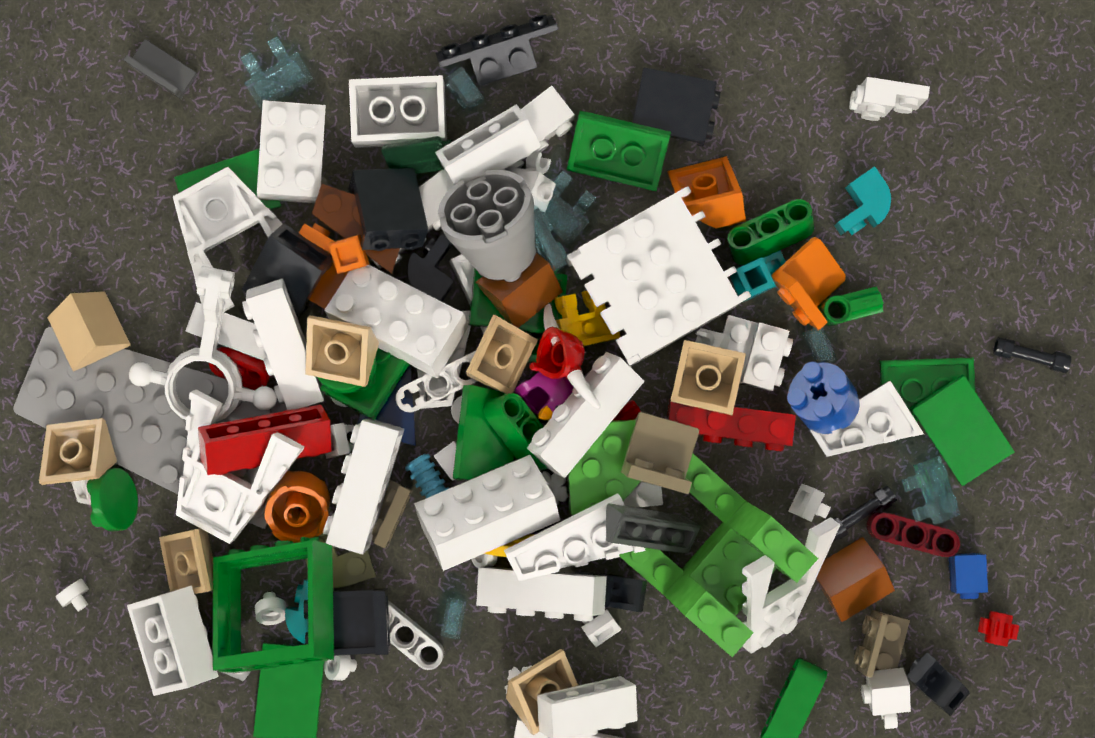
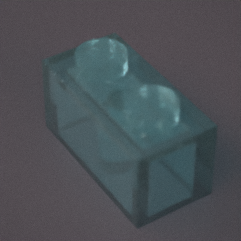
(465, 89)
(819, 345)
(453, 618)

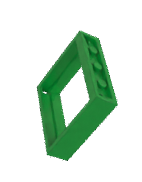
(227, 606)

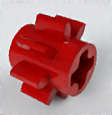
(998, 628)

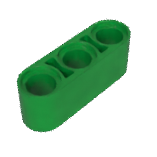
(761, 243)
(513, 424)
(796, 701)

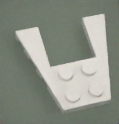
(216, 212)
(226, 502)
(777, 611)

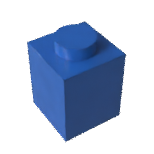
(968, 575)

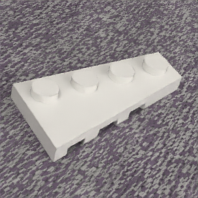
(567, 544)

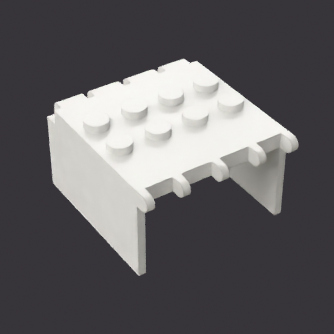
(656, 277)

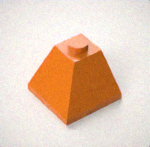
(712, 191)

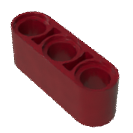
(926, 540)

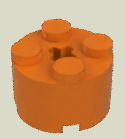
(301, 491)

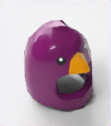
(544, 394)

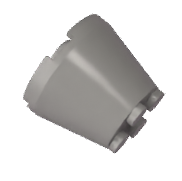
(491, 223)

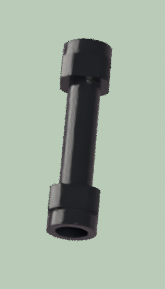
(1057, 361)
(882, 498)

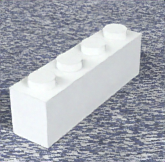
(283, 343)
(577, 423)
(550, 593)

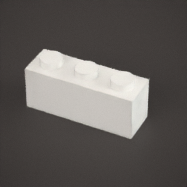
(489, 146)
(587, 708)

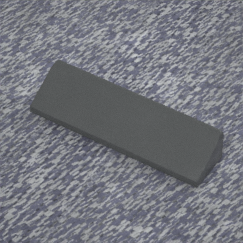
(649, 529)

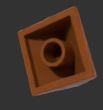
(527, 295)
(853, 579)

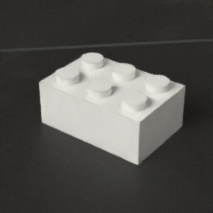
(396, 110)
(290, 151)
(172, 641)

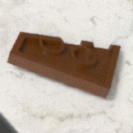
(341, 214)

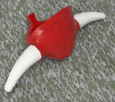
(561, 356)

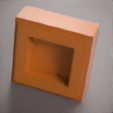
(348, 254)

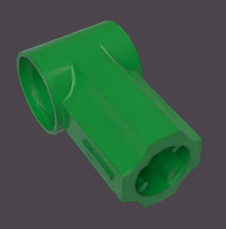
(853, 305)

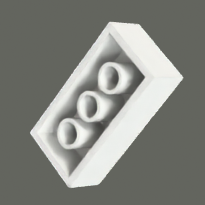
(401, 318)
(364, 485)
(487, 512)

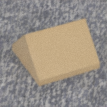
(87, 328)
(339, 350)
(501, 356)
(708, 377)
(76, 451)
(188, 560)
(544, 677)

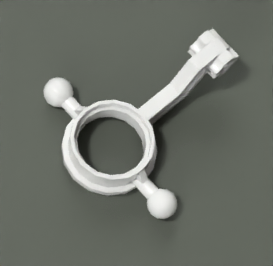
(216, 287)

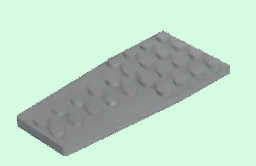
(139, 419)

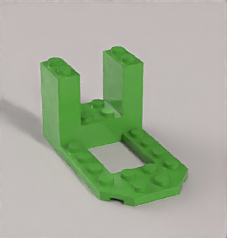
(712, 580)

